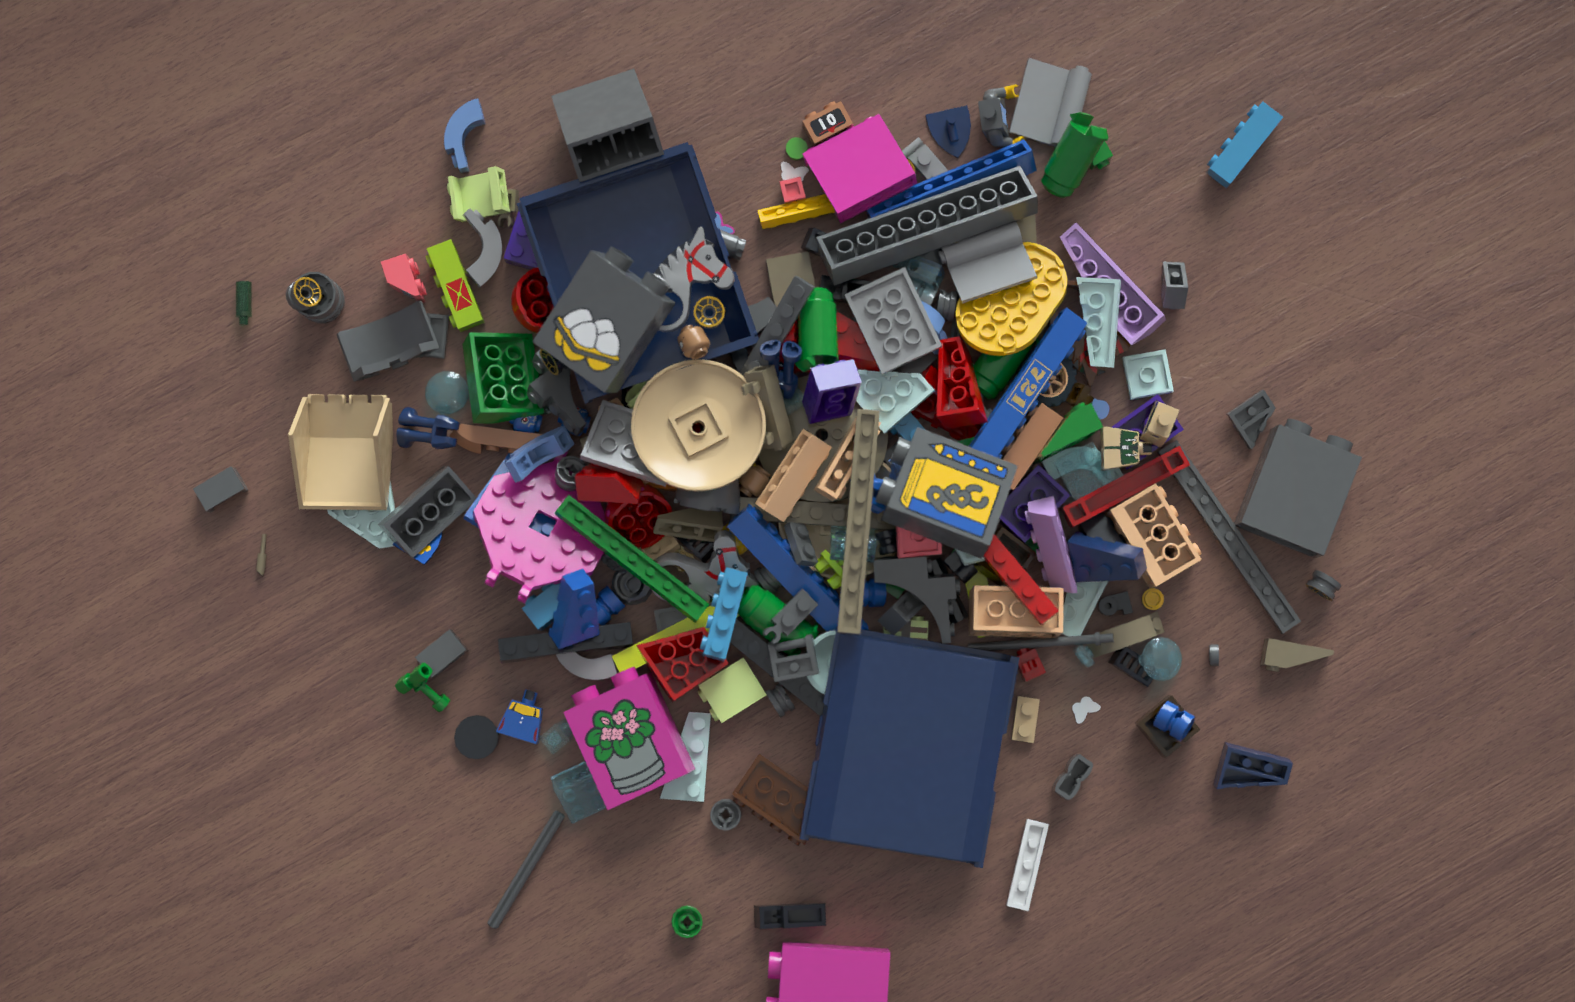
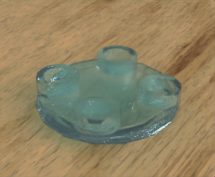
(446, 392)
(1161, 659)

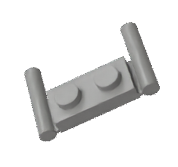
(924, 159)

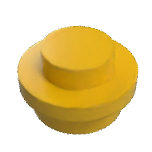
(1152, 599)

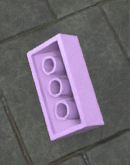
(1052, 544)

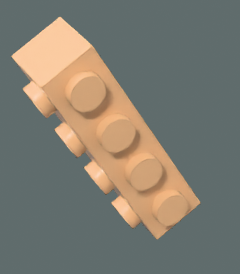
(839, 469)
(793, 475)

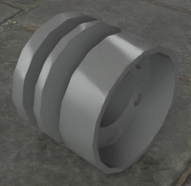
(333, 300)

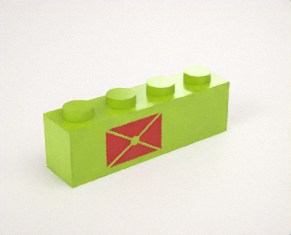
(455, 285)

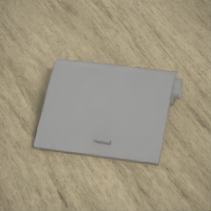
(1047, 100)
(988, 262)

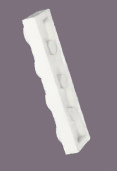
(1027, 864)

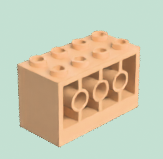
(1139, 533)
(999, 613)

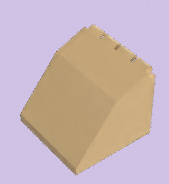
(342, 452)

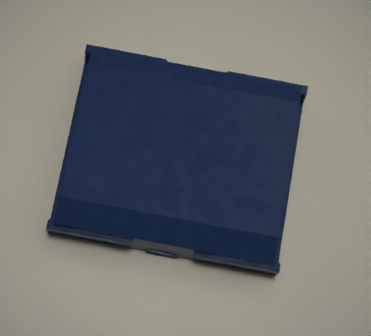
(646, 215)
(909, 746)

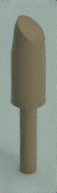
(261, 559)

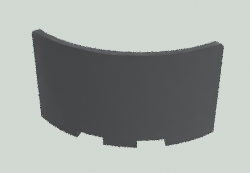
(388, 342)

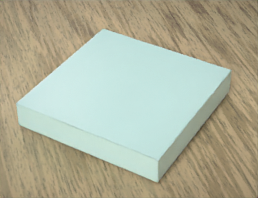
(1147, 374)

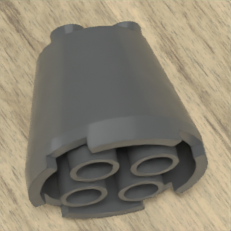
(723, 498)

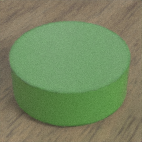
(795, 148)

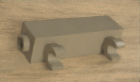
(765, 383)

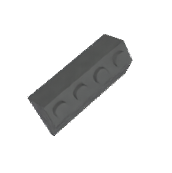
(427, 511)

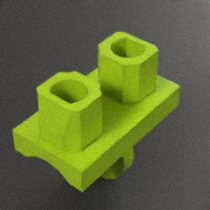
(824, 563)

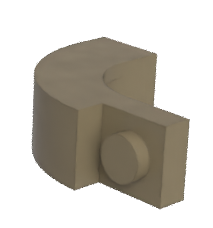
(1129, 634)

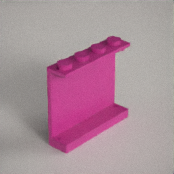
(860, 167)

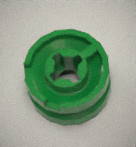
(683, 930)

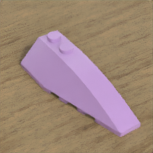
(1137, 313)

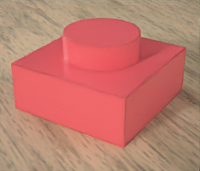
(792, 190)

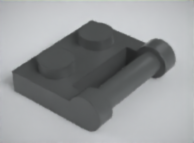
(796, 665)

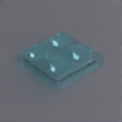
(1082, 471)

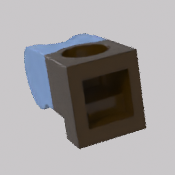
(1080, 394)

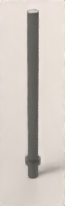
(1044, 642)

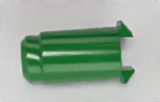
(1073, 155)
(818, 331)
(996, 371)
(760, 606)

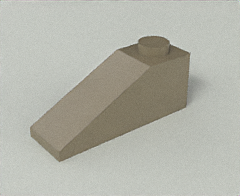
(690, 524)
(1285, 654)

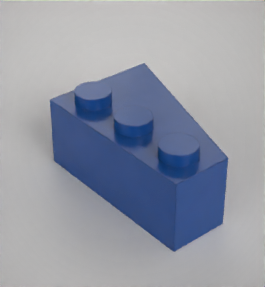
(576, 610)

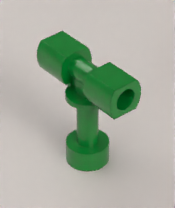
(417, 681)

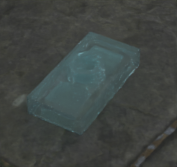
(1084, 655)

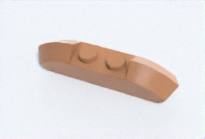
(475, 437)

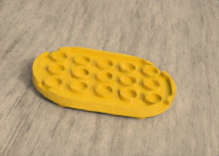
(1017, 315)

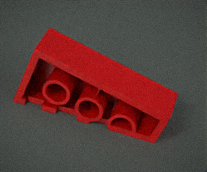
(958, 391)

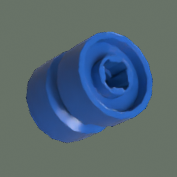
(874, 594)
(607, 604)
(1173, 720)

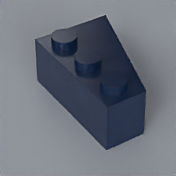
(1103, 560)
(1250, 767)

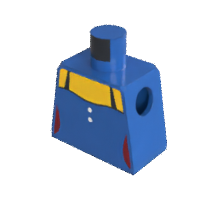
(522, 719)

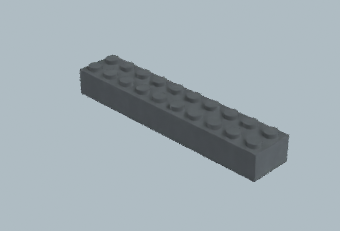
(927, 225)

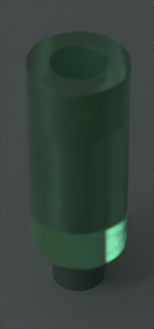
(243, 301)

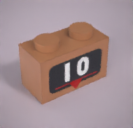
(827, 123)

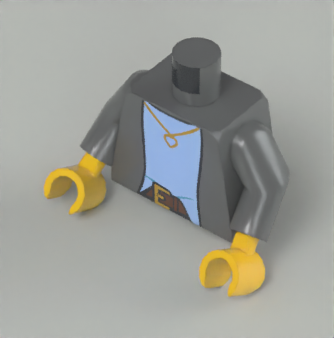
(994, 116)

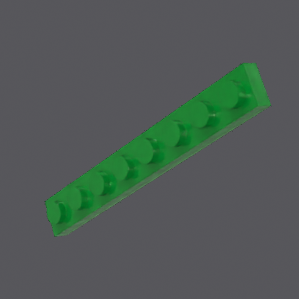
(631, 558)

